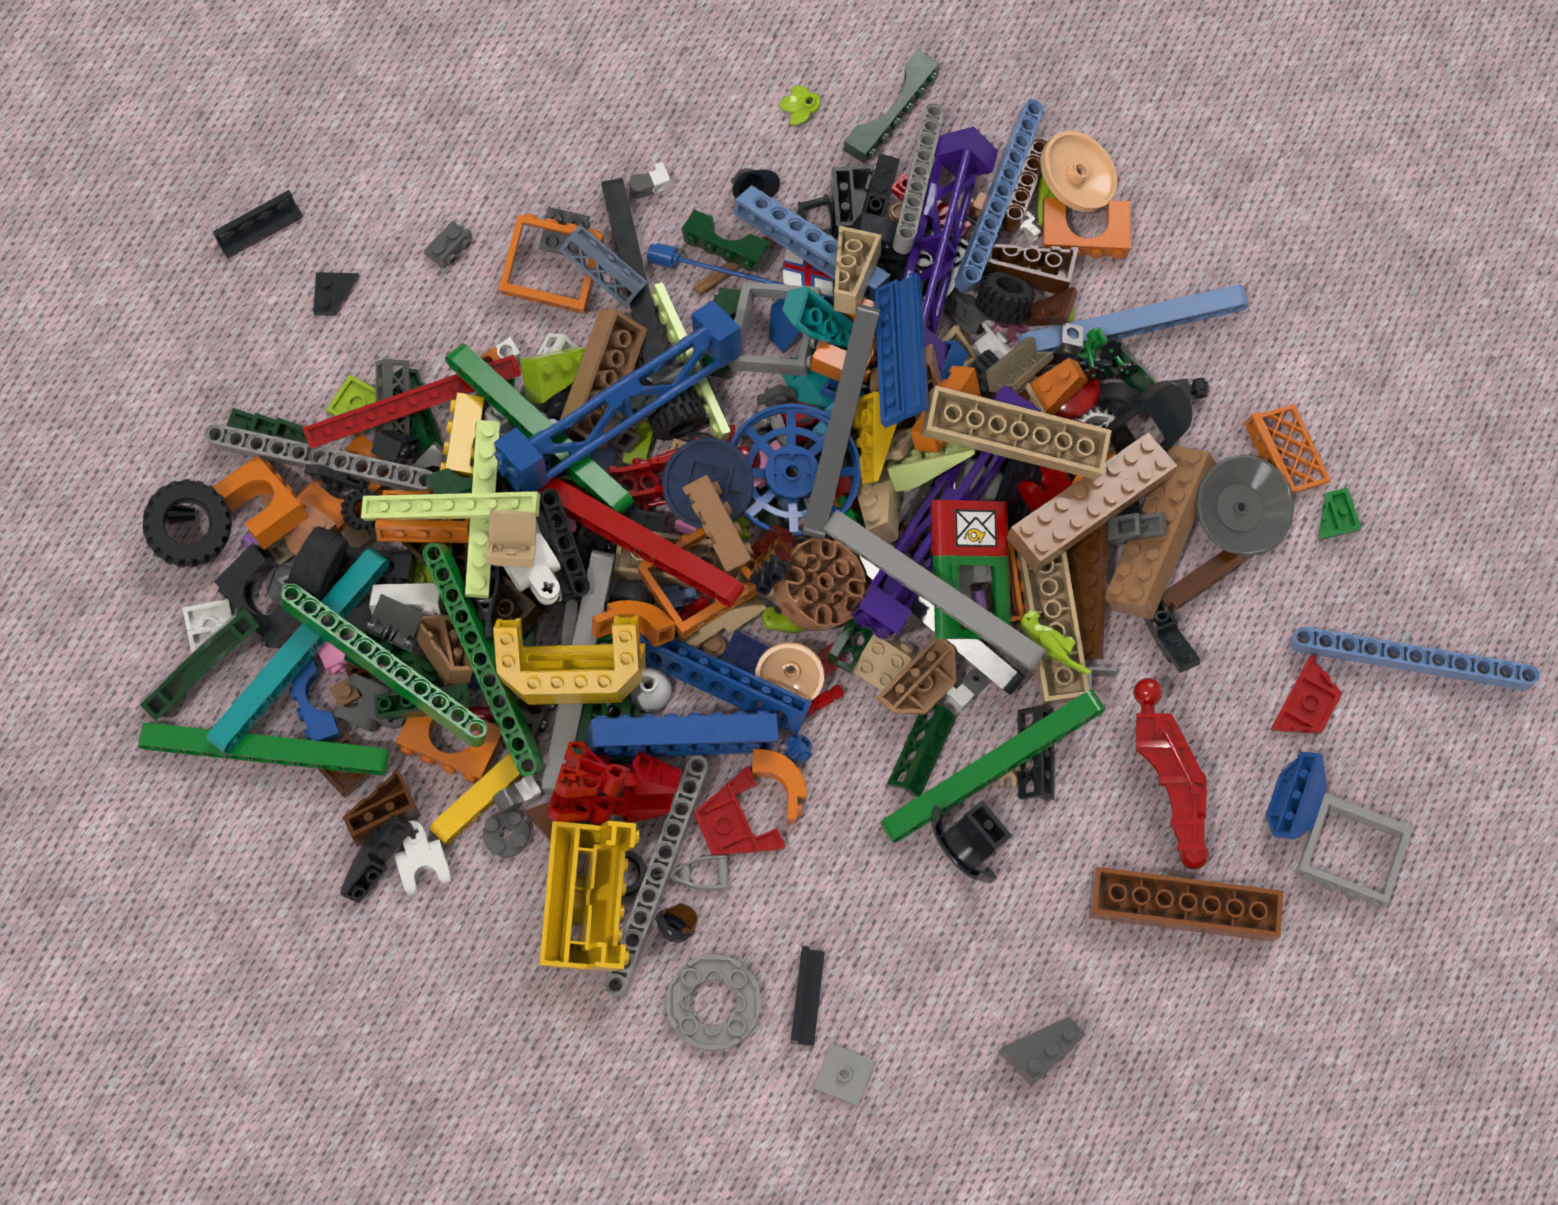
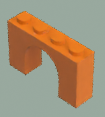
(1113, 242)
(830, 359)
(330, 505)
(281, 514)
(471, 762)

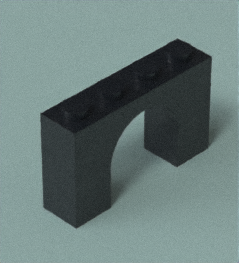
(238, 585)

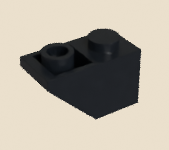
(394, 446)

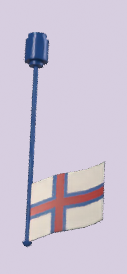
(795, 269)

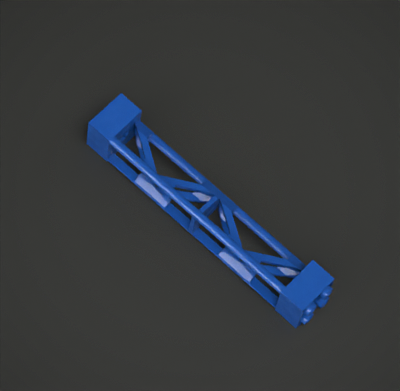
(522, 458)

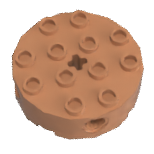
(820, 585)

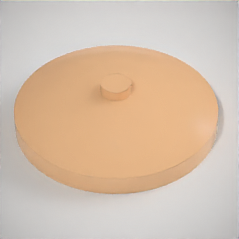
(1078, 171)

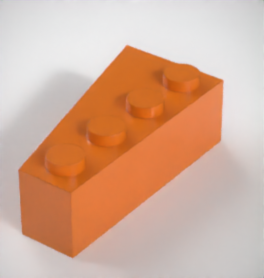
(960, 379)
(1057, 385)

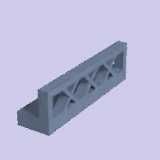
(607, 260)

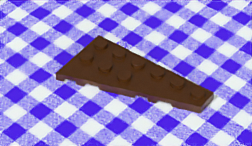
(1088, 578)

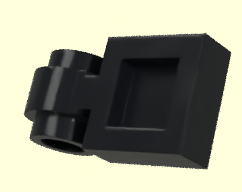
(1198, 387)

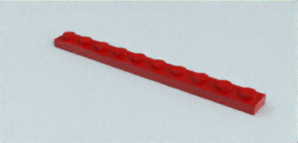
(399, 406)

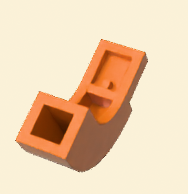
(653, 622)
(780, 768)

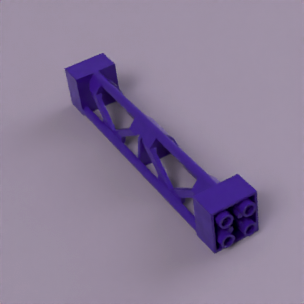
(965, 156)
(884, 608)

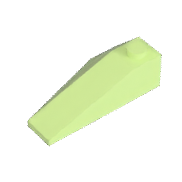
(922, 466)

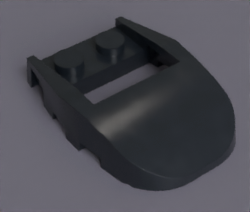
(1167, 408)

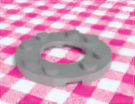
(705, 969)

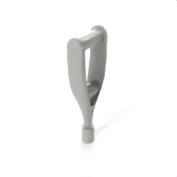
(686, 878)

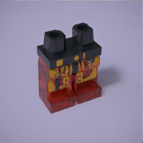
(771, 558)

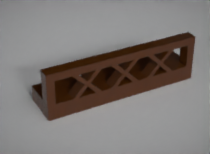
(1201, 580)

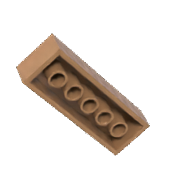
(607, 357)

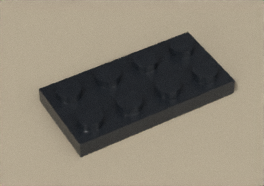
(1014, 474)

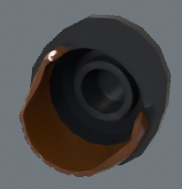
(677, 923)

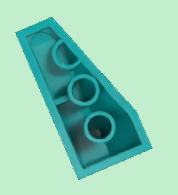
(817, 317)
(809, 387)

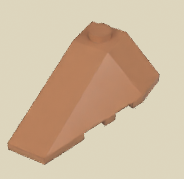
(298, 535)

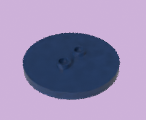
(721, 463)

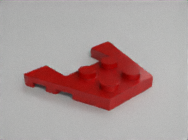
(725, 823)

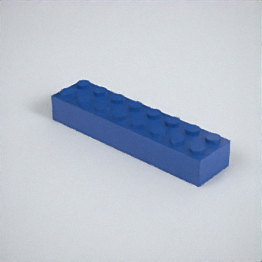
(682, 734)

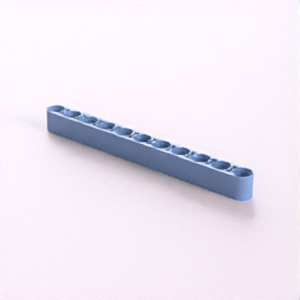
(998, 196)
(1149, 317)
(1423, 654)

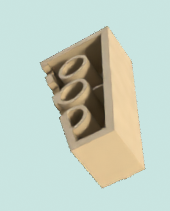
(855, 264)
(880, 506)

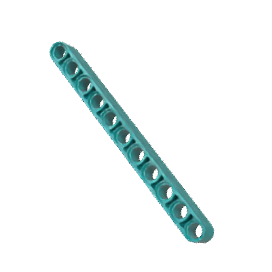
(294, 654)

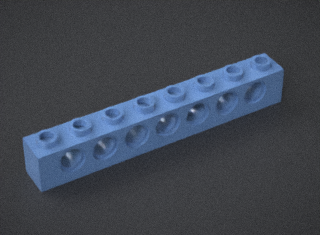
(797, 235)

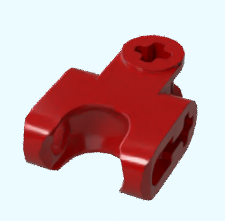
(1051, 484)

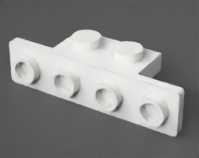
(994, 341)

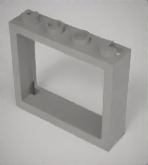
(768, 364)
(1366, 817)

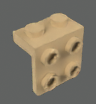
(511, 538)
(883, 660)

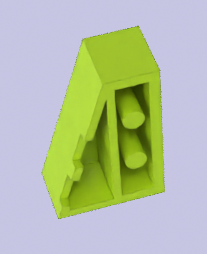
(550, 372)

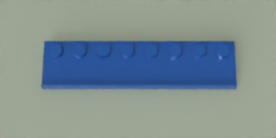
(901, 350)

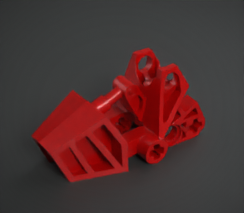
(646, 792)

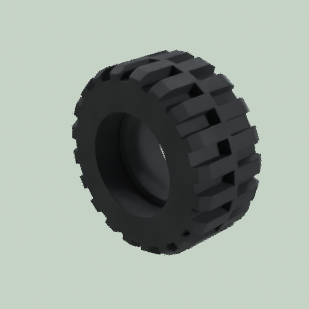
(186, 492)

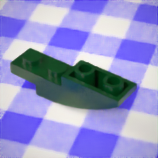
(395, 706)

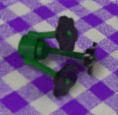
(1110, 350)

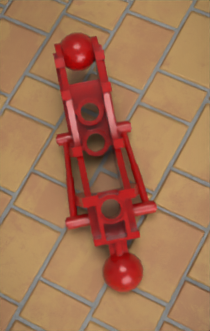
(646, 471)
(1168, 752)

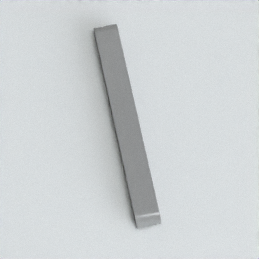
(918, 178)

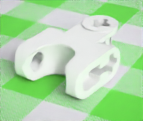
(540, 575)
(421, 855)

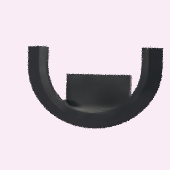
(971, 840)

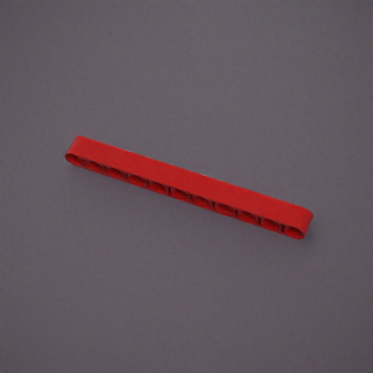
(647, 544)

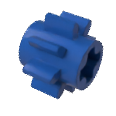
(798, 748)

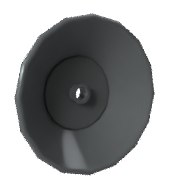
(1265, 504)

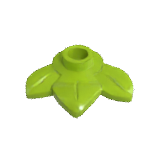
(797, 104)

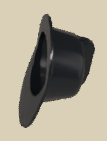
(763, 180)

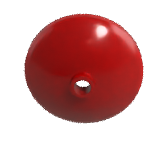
(1081, 401)

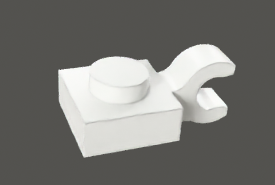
(1029, 229)

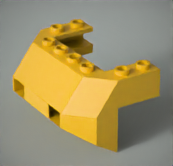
(572, 671)
(586, 900)

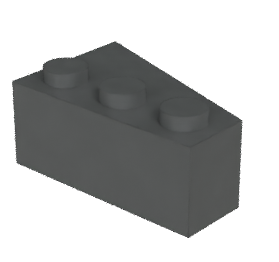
(1042, 1049)

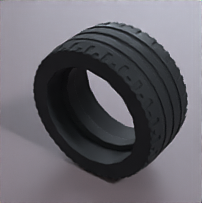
(318, 561)

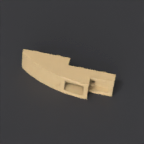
(729, 621)

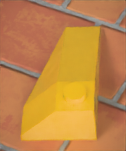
(873, 437)

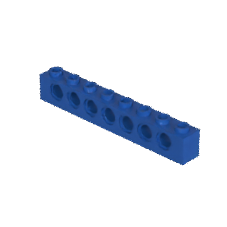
(727, 682)

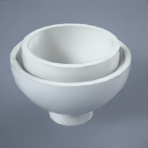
(655, 698)

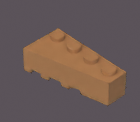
(718, 523)

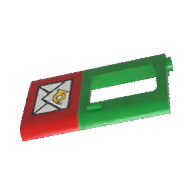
(970, 535)

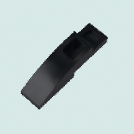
(881, 184)
(1170, 639)
(371, 859)

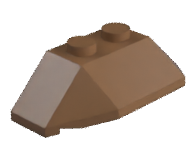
(922, 680)

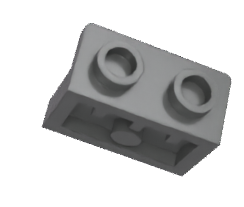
(448, 245)

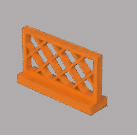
(1270, 452)
(422, 529)

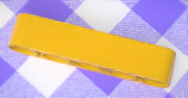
(475, 800)

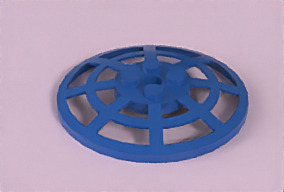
(791, 456)

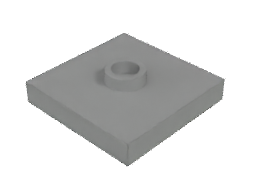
(844, 1075)

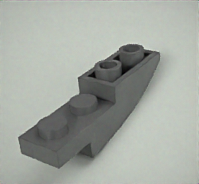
(1136, 527)

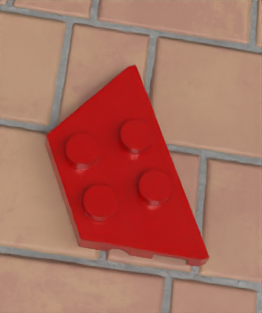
(1308, 702)

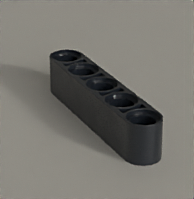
(569, 552)

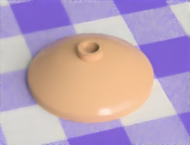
(804, 680)

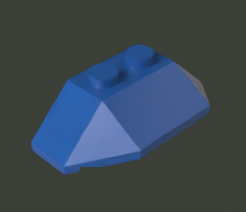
(781, 330)
(1297, 796)

